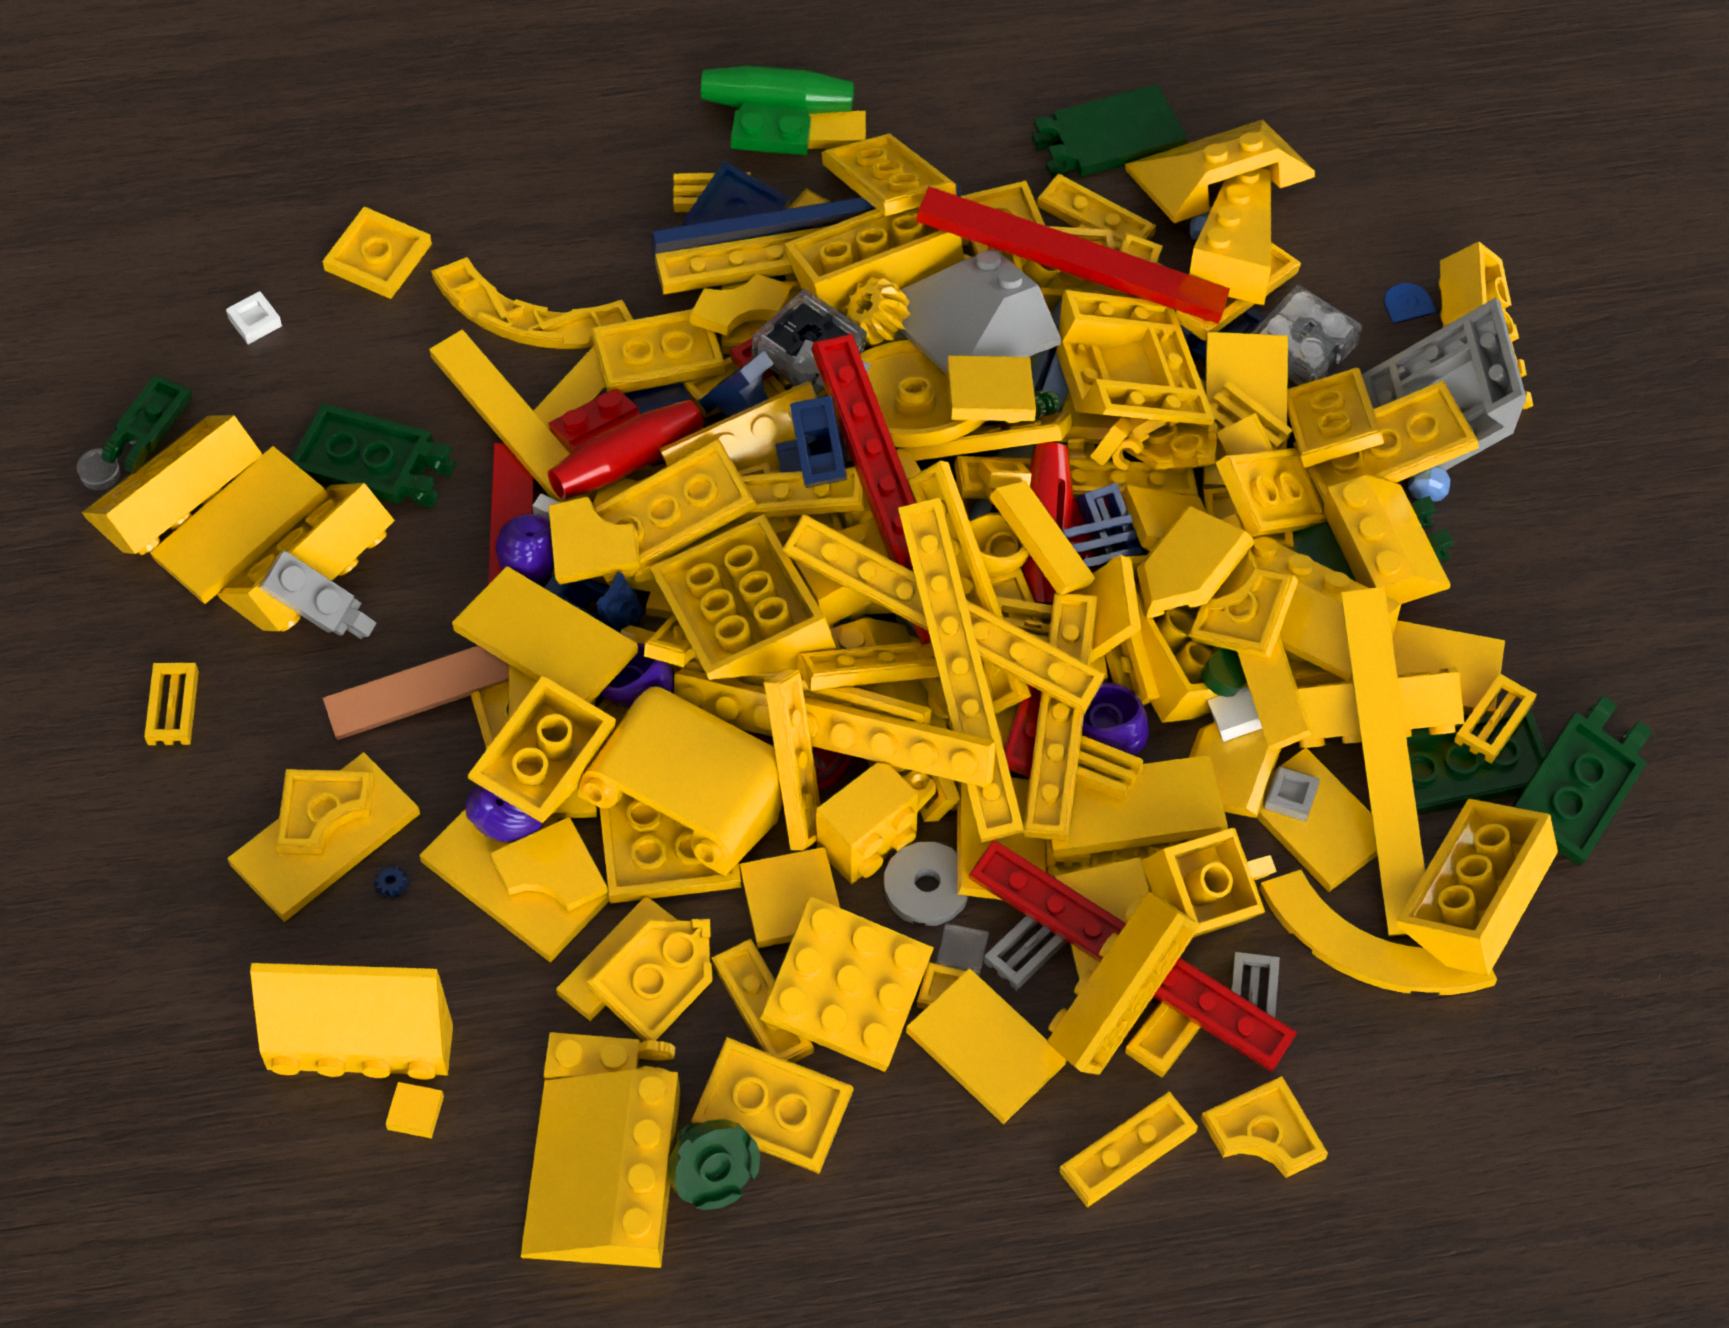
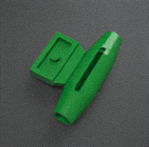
(775, 104)

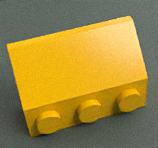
(1383, 538)

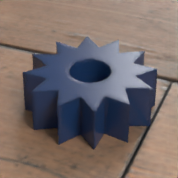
(391, 874)

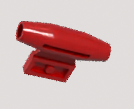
(614, 440)
(1054, 489)

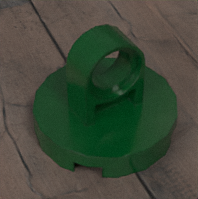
(712, 1163)

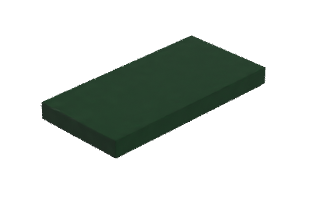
(1451, 774)

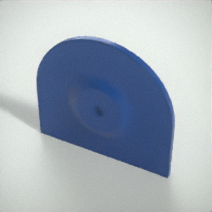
(1408, 302)

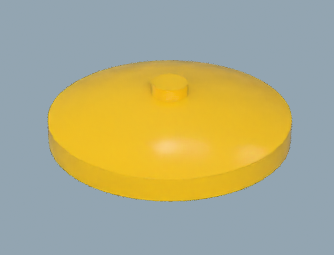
(913, 396)

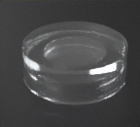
(97, 473)

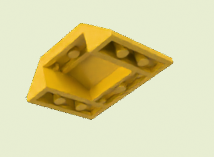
(1181, 176)
(1128, 360)

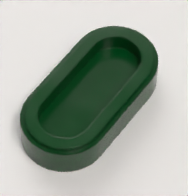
(1224, 673)

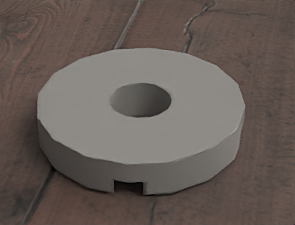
(916, 905)

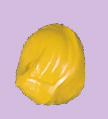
(998, 545)

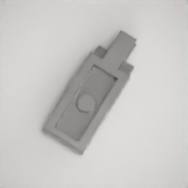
(315, 597)

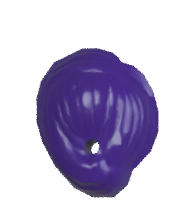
(526, 546)
(637, 677)
(1117, 719)
(497, 817)

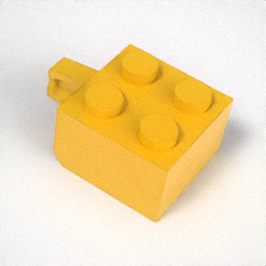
(871, 819)
(1209, 880)

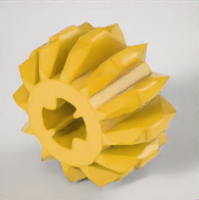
(878, 309)

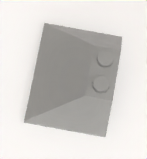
(979, 311)
(1475, 364)

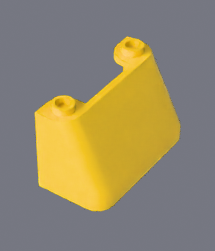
(691, 771)

